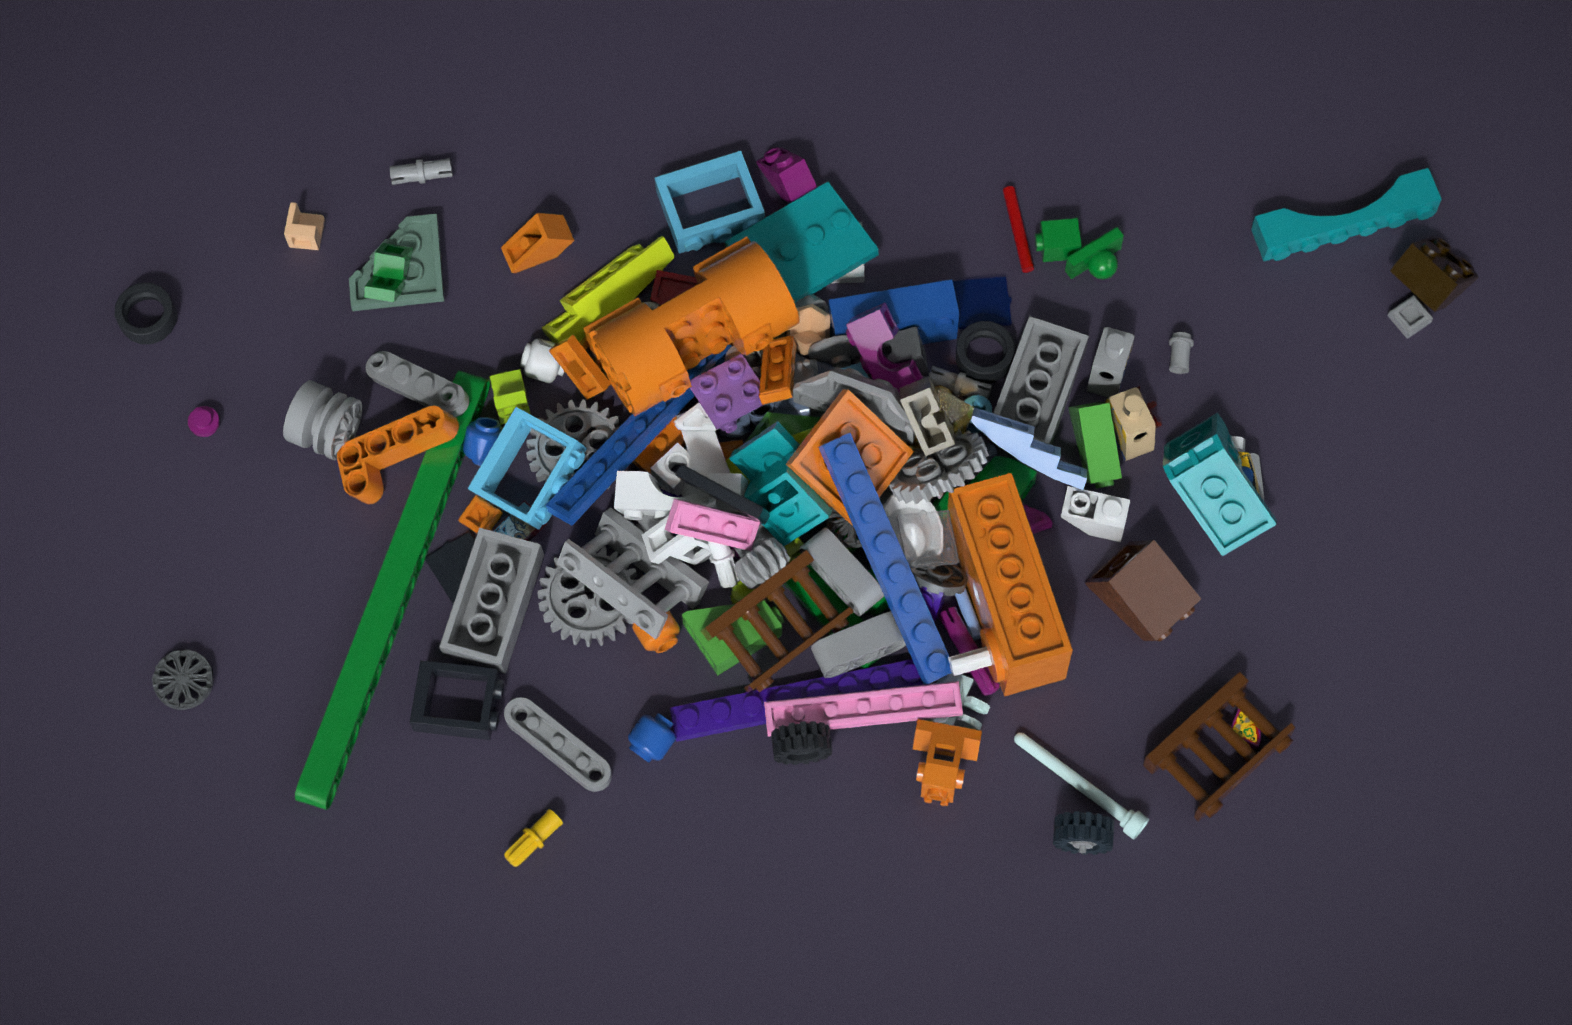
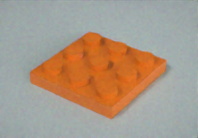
(877, 445)

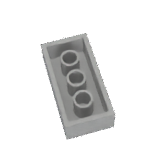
(1042, 377)
(492, 600)

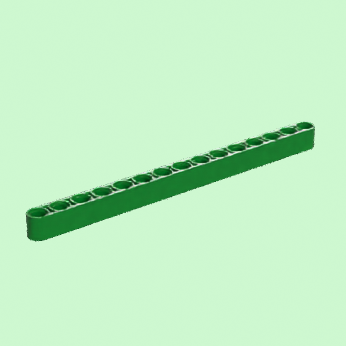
(386, 607)

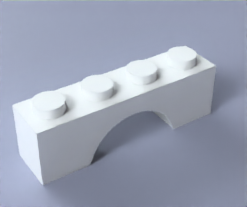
(640, 494)

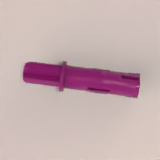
(964, 643)

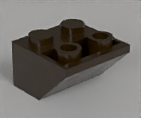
(1434, 272)

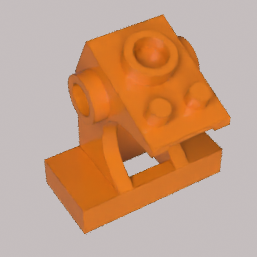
(580, 366)
(940, 776)

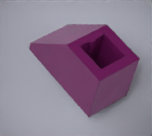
(787, 173)

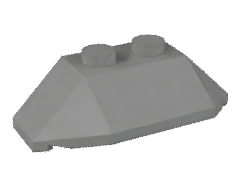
(876, 394)

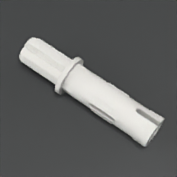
(721, 554)

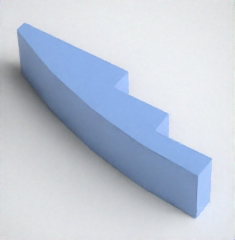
(1019, 442)

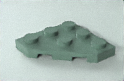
(424, 273)

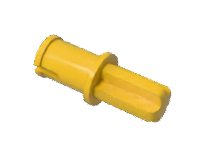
(533, 838)

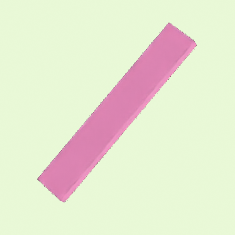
(868, 707)

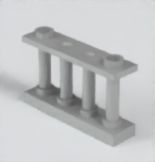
(627, 539)

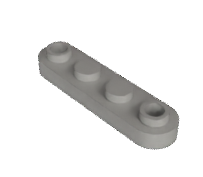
(416, 383)
(558, 744)

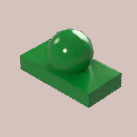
(1097, 256)

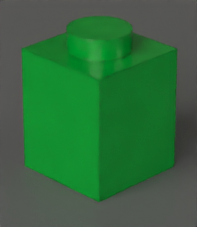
(1058, 239)

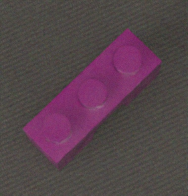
(868, 333)

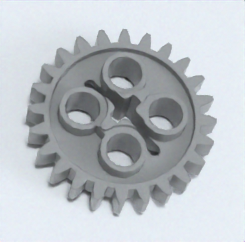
(562, 420)
(941, 471)
(596, 621)

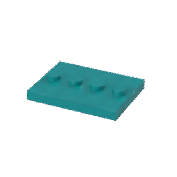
(812, 241)

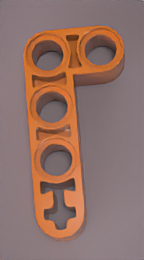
(430, 428)

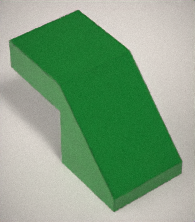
(389, 272)

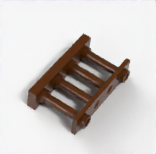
(748, 610)
(1210, 714)

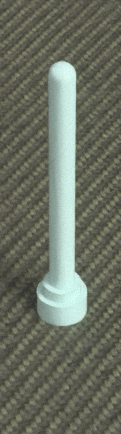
(1131, 821)

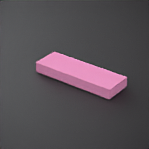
(712, 524)

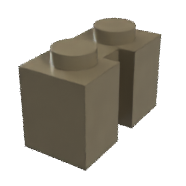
(921, 408)

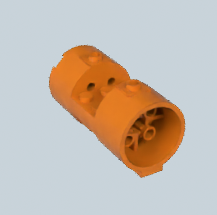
(735, 302)

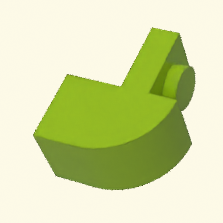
(509, 393)

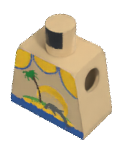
(1131, 419)

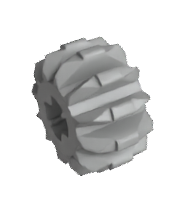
(761, 563)

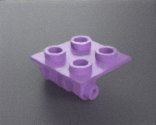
(727, 392)

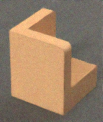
(303, 229)
(812, 328)

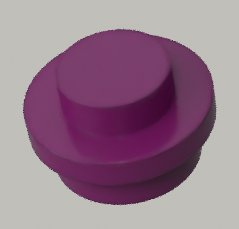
(203, 421)

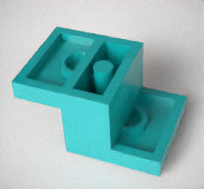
(774, 486)

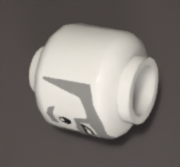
(539, 362)

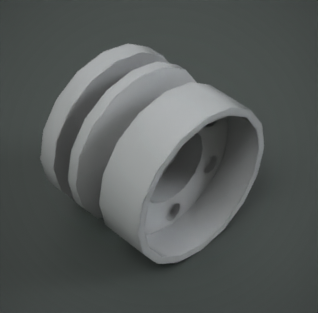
(322, 419)

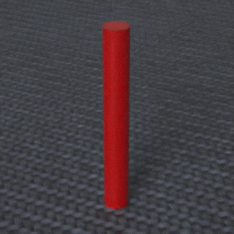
(1018, 229)

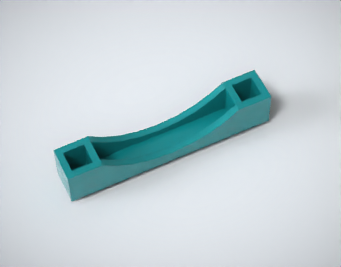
(1289, 232)

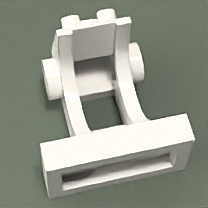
(662, 544)

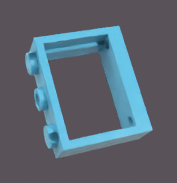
(700, 177)
(503, 454)

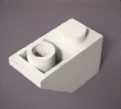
(1096, 513)

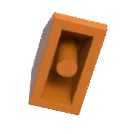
(537, 242)

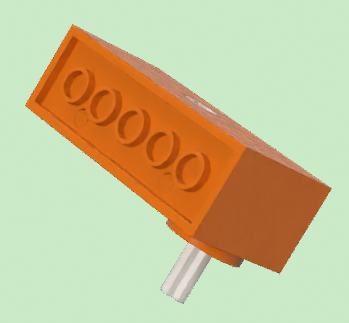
(1009, 589)

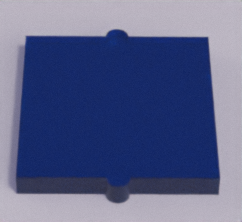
(983, 301)

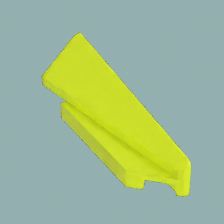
(609, 289)

